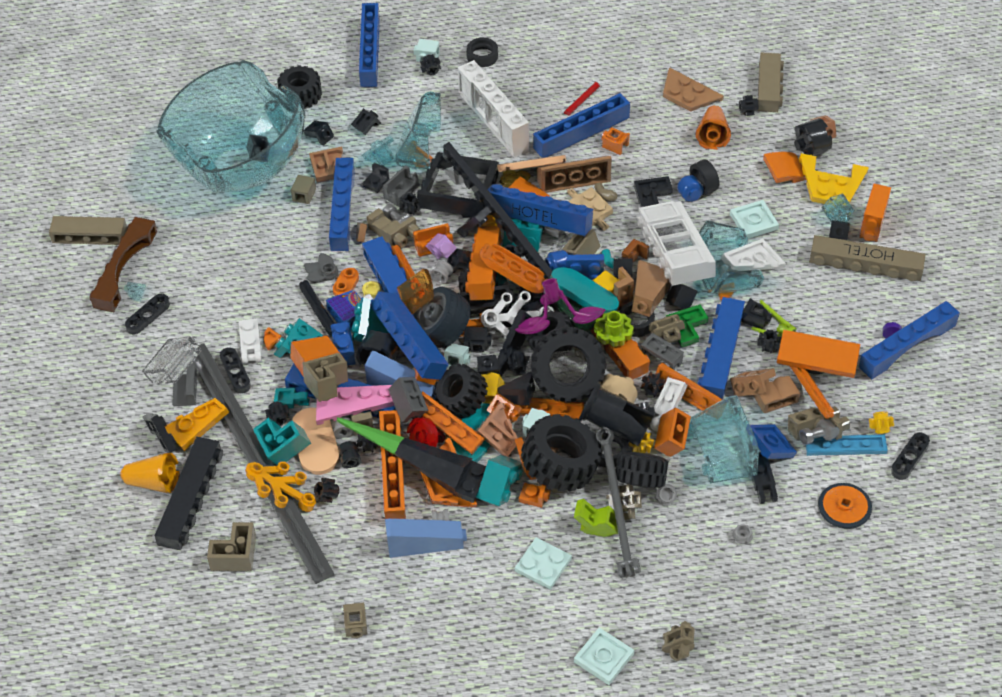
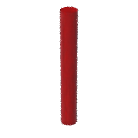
(582, 98)

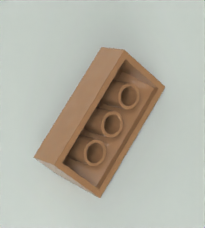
(574, 174)

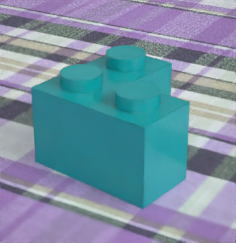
(281, 443)
(497, 479)

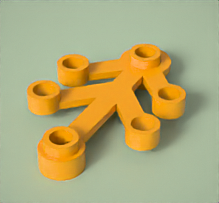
(258, 473)

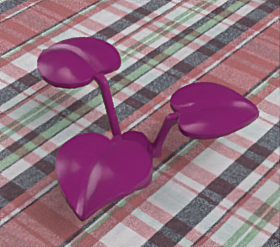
(551, 295)

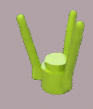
(784, 325)

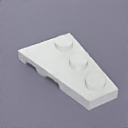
(753, 256)

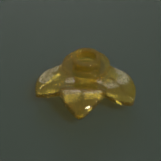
(510, 176)

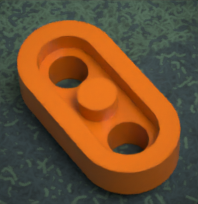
(346, 281)

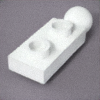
(668, 399)

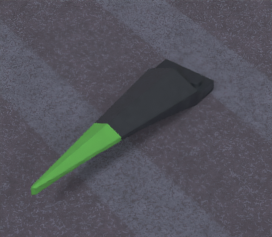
(448, 469)

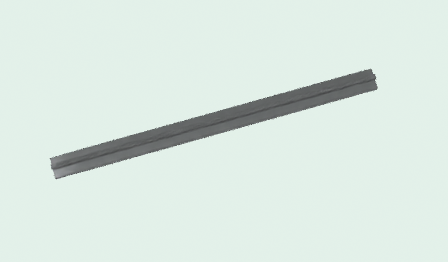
(251, 448)

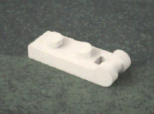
(250, 341)

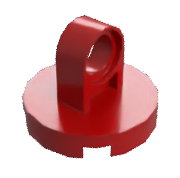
(425, 431)

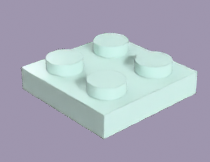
(754, 219)
(543, 563)
(604, 656)

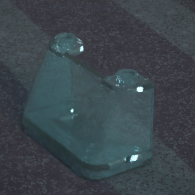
(414, 142)
(719, 240)
(725, 441)

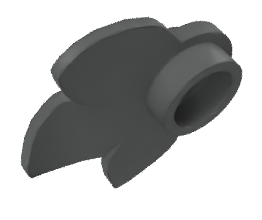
(319, 270)

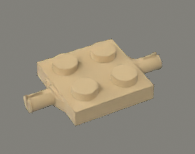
(592, 200)

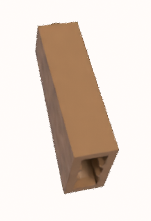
(649, 288)

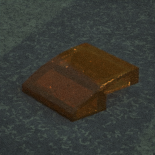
(417, 291)

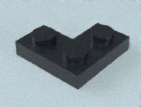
(649, 189)
(157, 425)

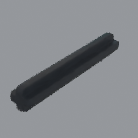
(317, 306)

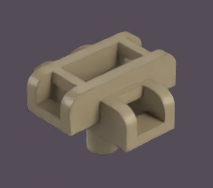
(666, 327)
(628, 502)
(682, 641)

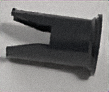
(616, 414)

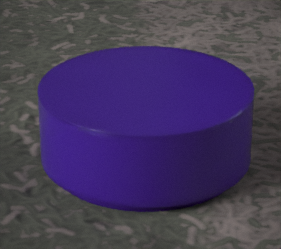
(890, 328)

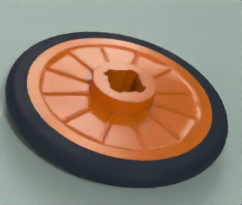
(845, 517)

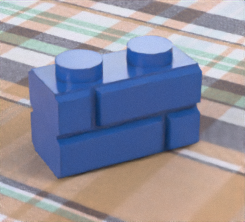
(343, 341)

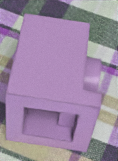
(441, 246)

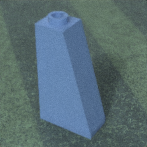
(385, 371)
(423, 536)

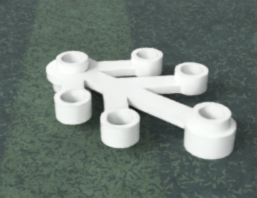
(510, 315)

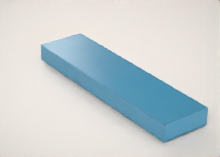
(848, 445)

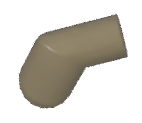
(607, 195)

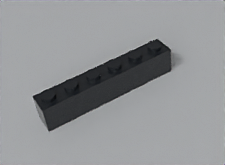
(188, 493)

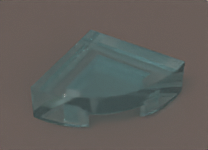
(136, 290)

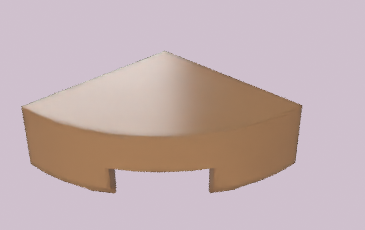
(361, 231)

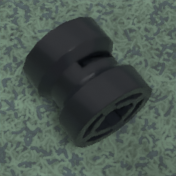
(349, 454)

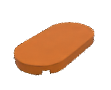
(513, 267)

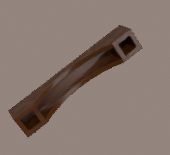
(138, 236)

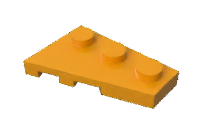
(196, 423)

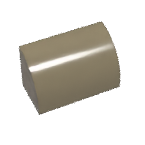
(583, 244)

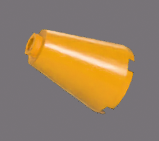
(152, 473)

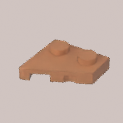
(324, 163)
(498, 431)

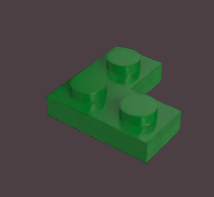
(691, 317)

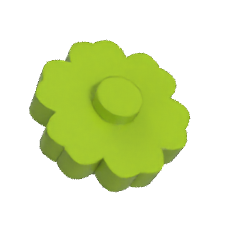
(613, 329)

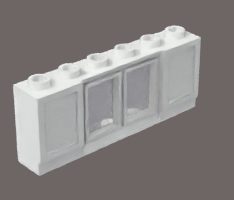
(494, 108)
(676, 243)

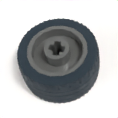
(444, 317)

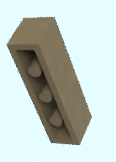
(769, 82)
(87, 230)

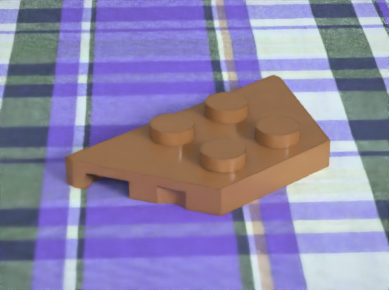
(688, 92)

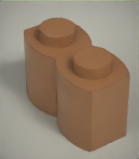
(779, 394)

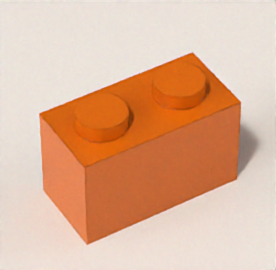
(672, 432)

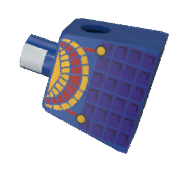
(343, 306)

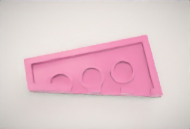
(353, 401)

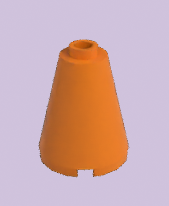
(713, 129)

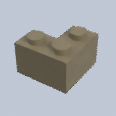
(324, 375)
(235, 553)

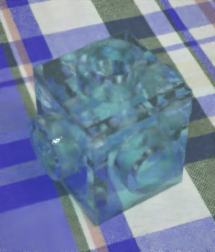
(838, 208)

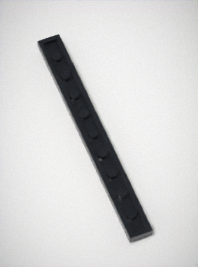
(501, 217)

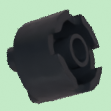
(812, 137)
(378, 342)

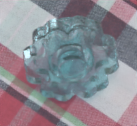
(380, 151)

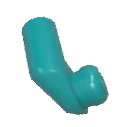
(608, 260)

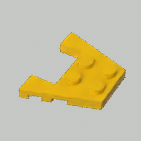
(826, 185)

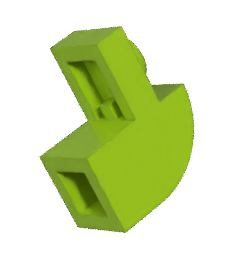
(595, 521)

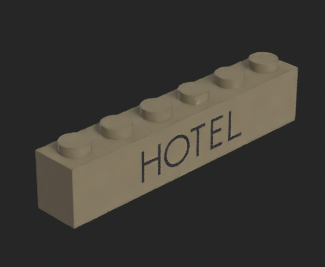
(867, 258)

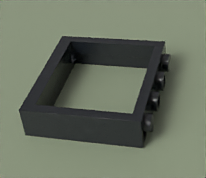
(450, 203)

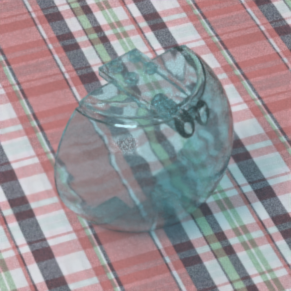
(212, 120)

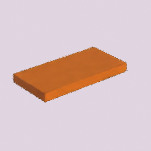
(818, 353)

